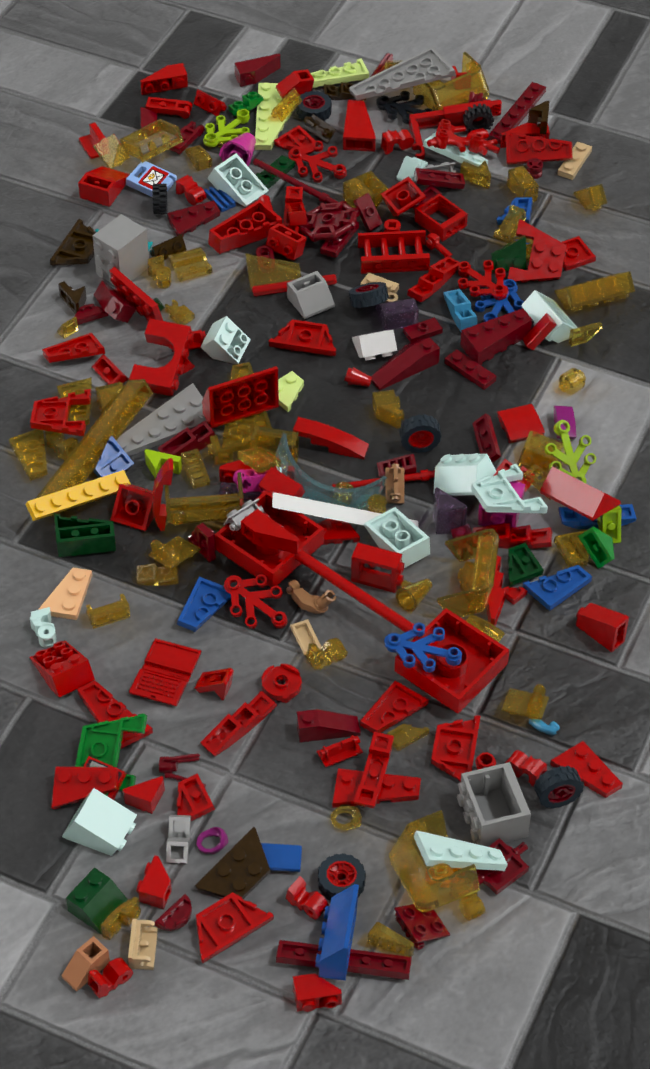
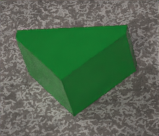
(598, 546)

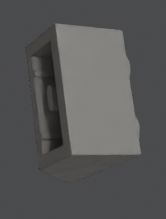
(310, 294)

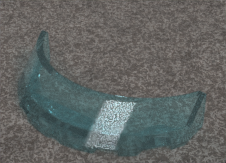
(317, 491)

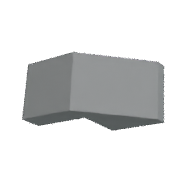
(178, 839)

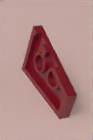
(189, 218)

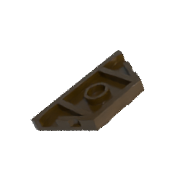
(76, 247)
(238, 870)

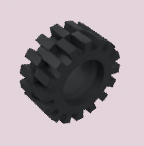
(475, 112)
(160, 198)

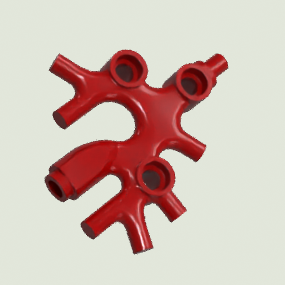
(475, 139)

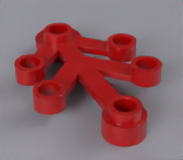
(316, 160)
(498, 290)
(253, 599)

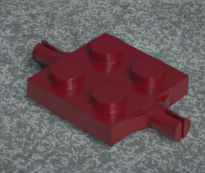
(516, 867)

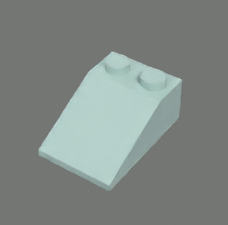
(237, 181)
(400, 535)

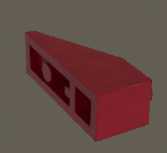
(256, 69)
(114, 303)
(324, 725)

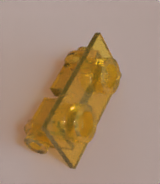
(286, 105)

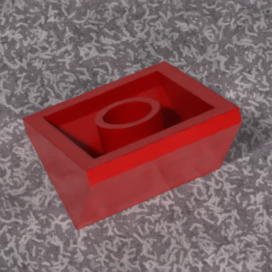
(402, 196)

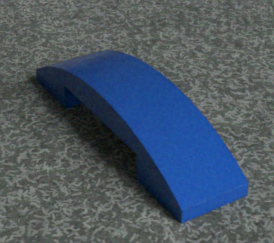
(575, 520)

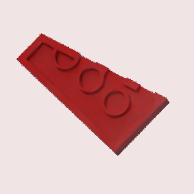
(106, 708)

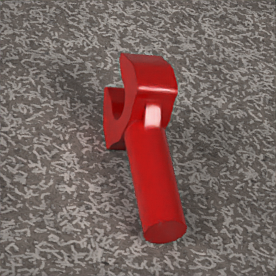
(433, 242)

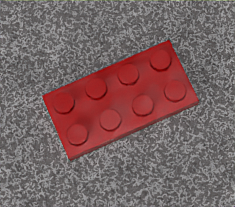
(132, 293)

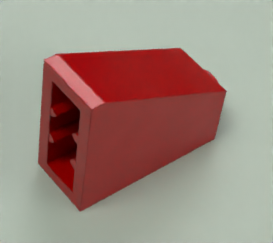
(603, 625)

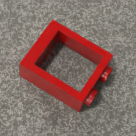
(457, 217)
(380, 558)

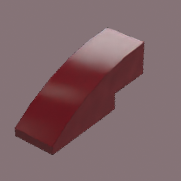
(188, 440)

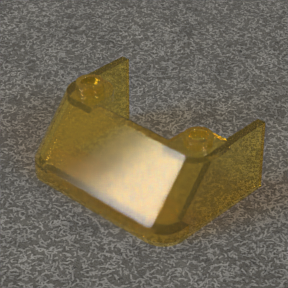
(457, 90)
(203, 507)
(484, 548)
(429, 885)

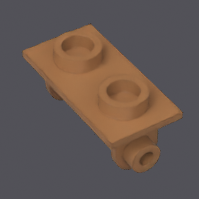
(395, 484)

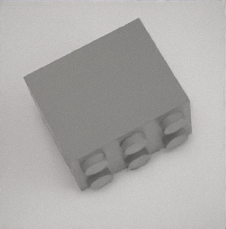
(121, 245)
(494, 805)

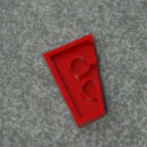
(75, 348)
(392, 707)
(590, 769)
(77, 782)

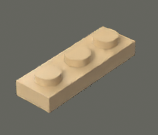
(571, 167)

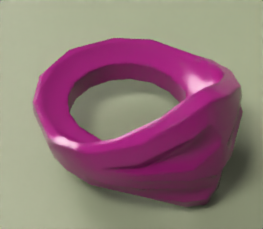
(217, 832)

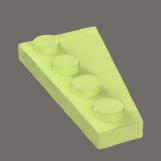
(344, 74)

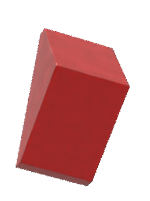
(145, 794)

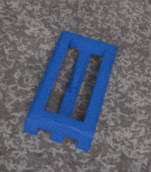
(223, 197)

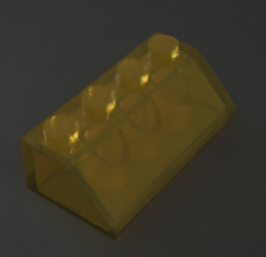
(596, 290)

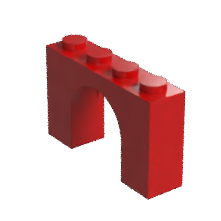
(176, 337)

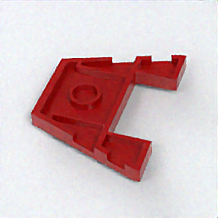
(545, 256)
(53, 414)

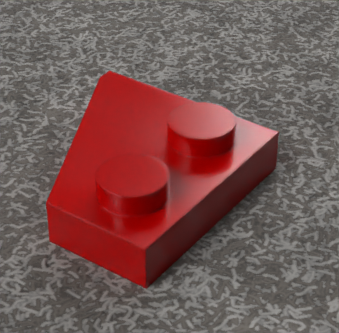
(193, 798)

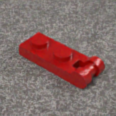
(169, 106)

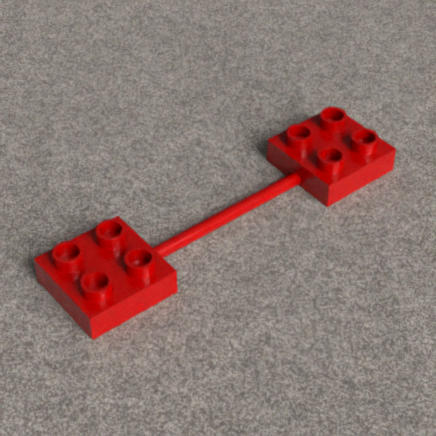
(448, 684)

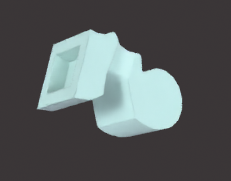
(43, 628)

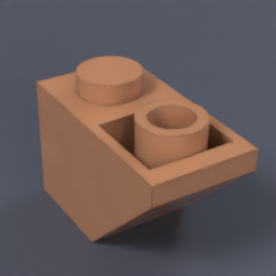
(88, 957)

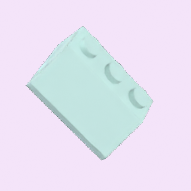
(538, 305)
(457, 472)

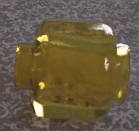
(572, 381)

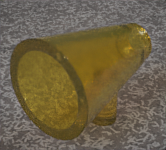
(412, 594)

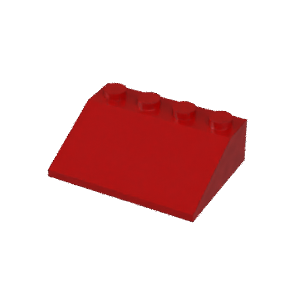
(241, 397)

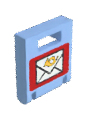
(150, 175)

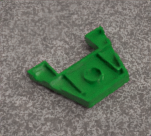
(105, 739)

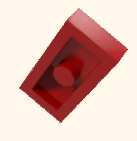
(216, 681)

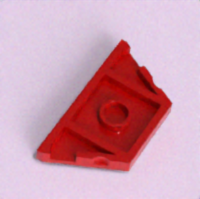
(305, 337)
(455, 746)
(227, 923)

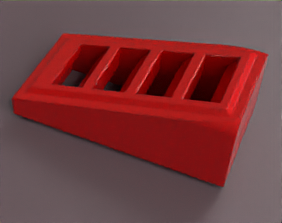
(296, 213)

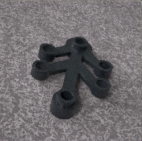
(385, 103)

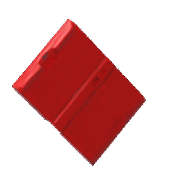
(165, 672)

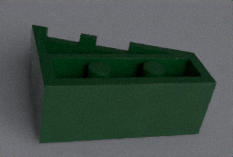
(83, 536)

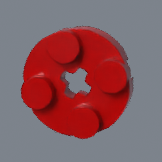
(280, 692)

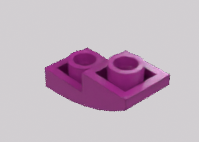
(565, 413)

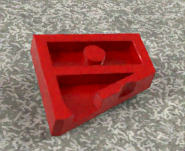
(295, 138)
(336, 531)

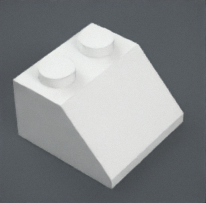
(374, 344)

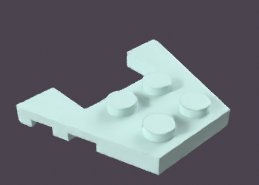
(500, 497)

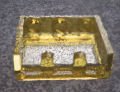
(152, 140)

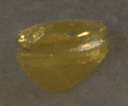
(354, 823)

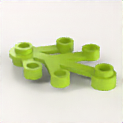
(212, 139)
(569, 457)

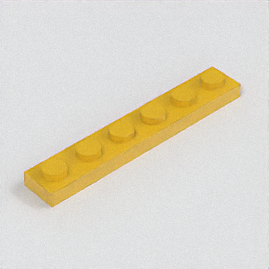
(76, 495)

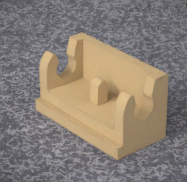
(142, 944)

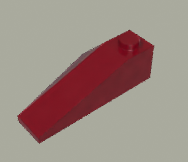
(407, 362)

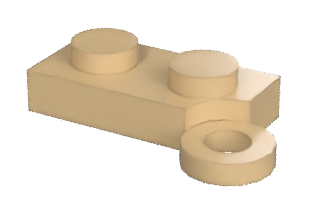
(392, 287)

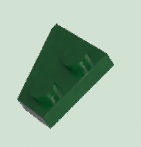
(511, 255)
(522, 565)

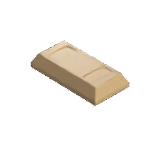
(304, 635)

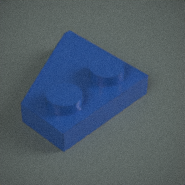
(521, 202)

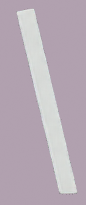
(323, 509)

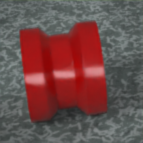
(392, 225)

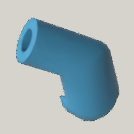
(550, 729)

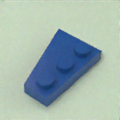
(555, 589)
(202, 604)

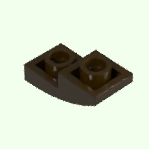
(338, 93)

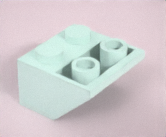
(225, 341)

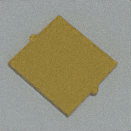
(111, 151)

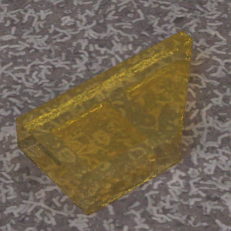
(584, 333)
(406, 735)

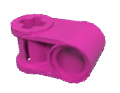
(250, 480)

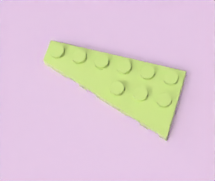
(266, 125)

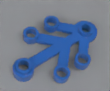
(512, 289)
(421, 647)

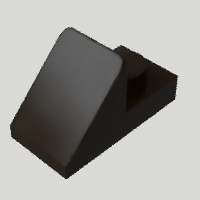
(539, 115)
(73, 298)

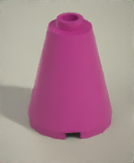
(242, 145)

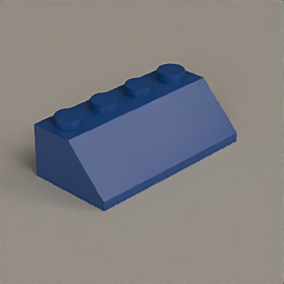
(338, 934)

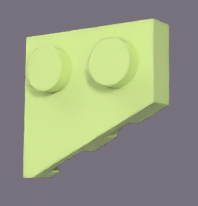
(288, 388)

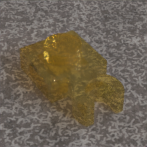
(181, 314)

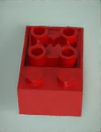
(102, 185)
(63, 668)

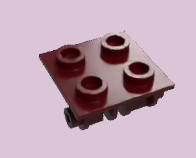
(420, 925)

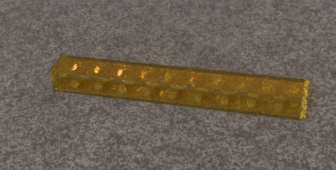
(110, 423)

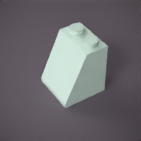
(100, 824)

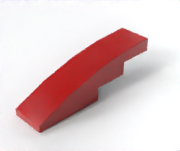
(435, 278)
(328, 436)
(514, 536)
(497, 595)
(239, 724)

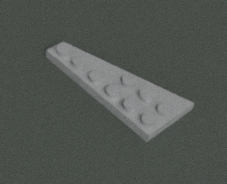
(416, 70)
(165, 422)

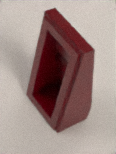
(407, 462)

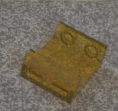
(270, 438)

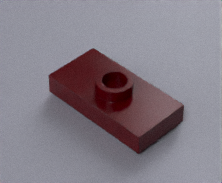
(367, 211)
(423, 330)

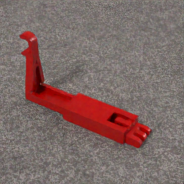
(453, 113)

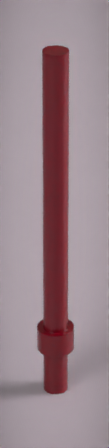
(323, 197)

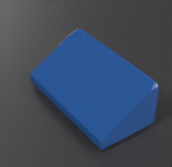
(283, 857)

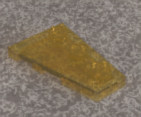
(267, 271)
(77, 412)
(31, 453)

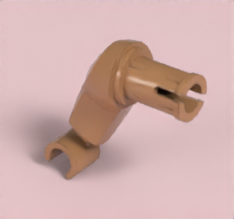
(310, 603)

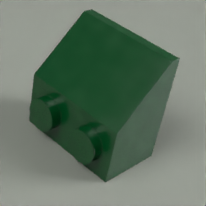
(94, 899)

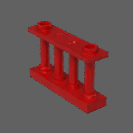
(393, 263)

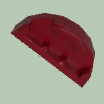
(89, 313)
(176, 915)

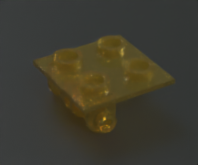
(173, 552)
(526, 703)

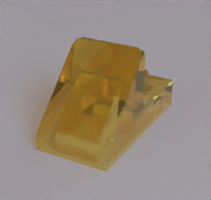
(477, 175)

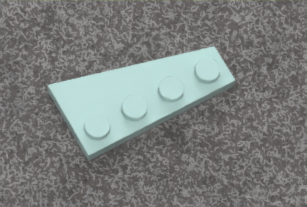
(454, 153)
(458, 853)

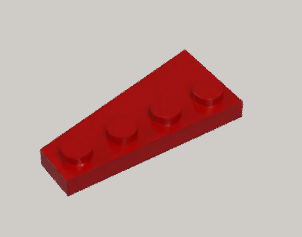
(523, 147)
(394, 788)

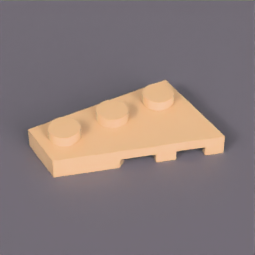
(69, 594)

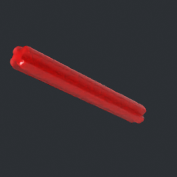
(282, 286)

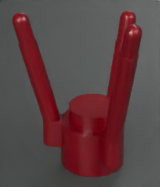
(170, 764)

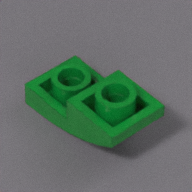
(249, 102)

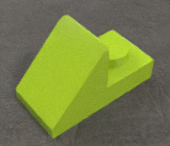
(155, 460)
(611, 523)

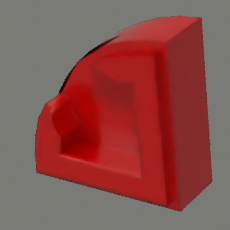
(514, 595)

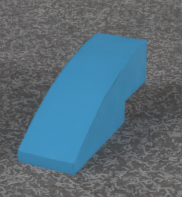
(460, 309)

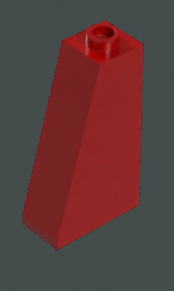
(358, 129)

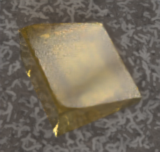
(68, 328)

